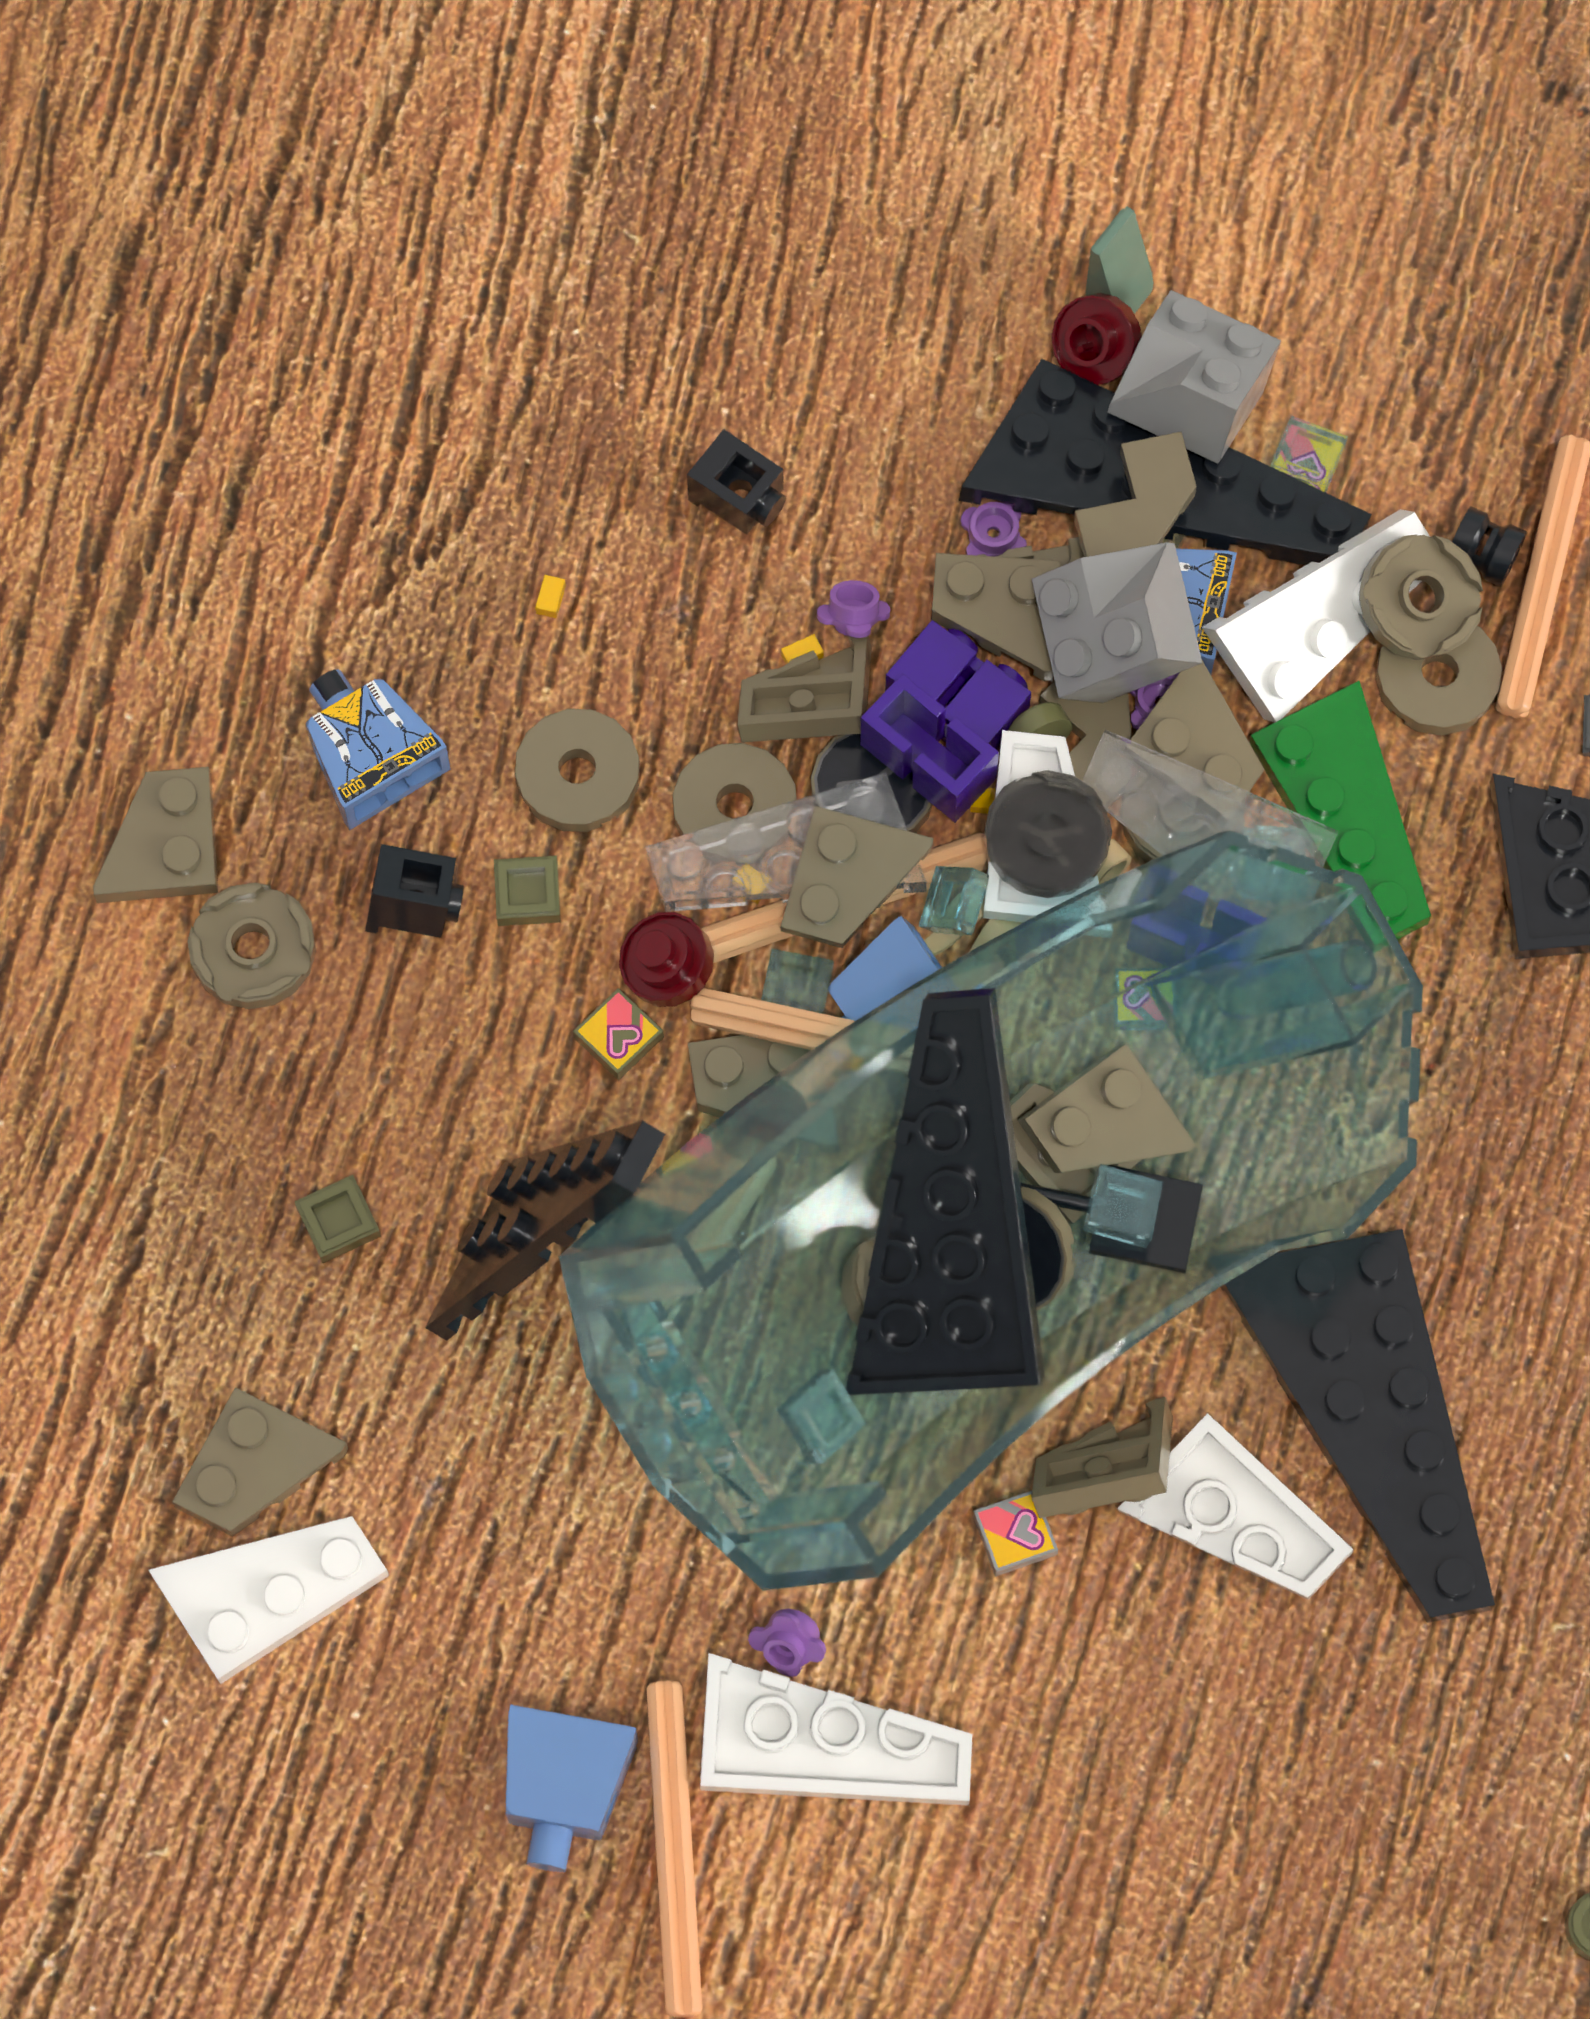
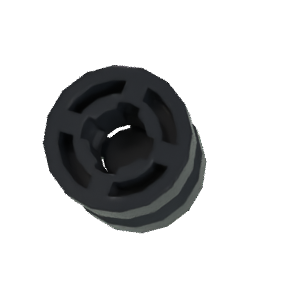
(1500, 549)

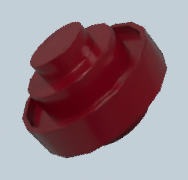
(1096, 337)
(666, 959)

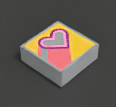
(1014, 1534)

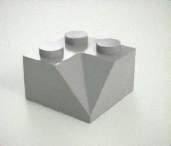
(1195, 375)
(1116, 622)

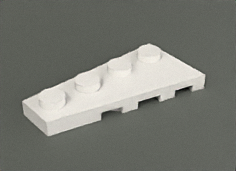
(1306, 626)

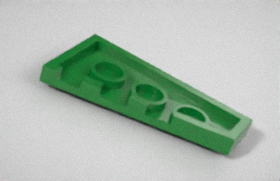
(1334, 772)

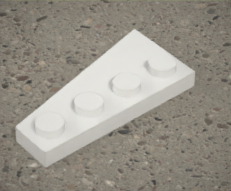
(818, 1743)

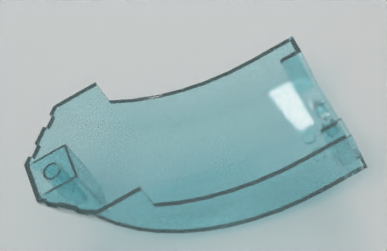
(714, 1292)

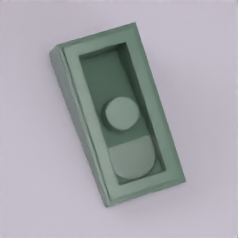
(1120, 262)

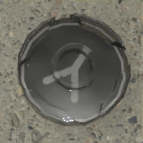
(1047, 834)

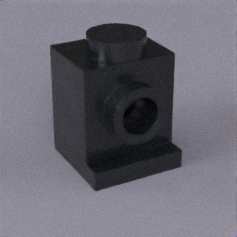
(731, 467)
(413, 892)

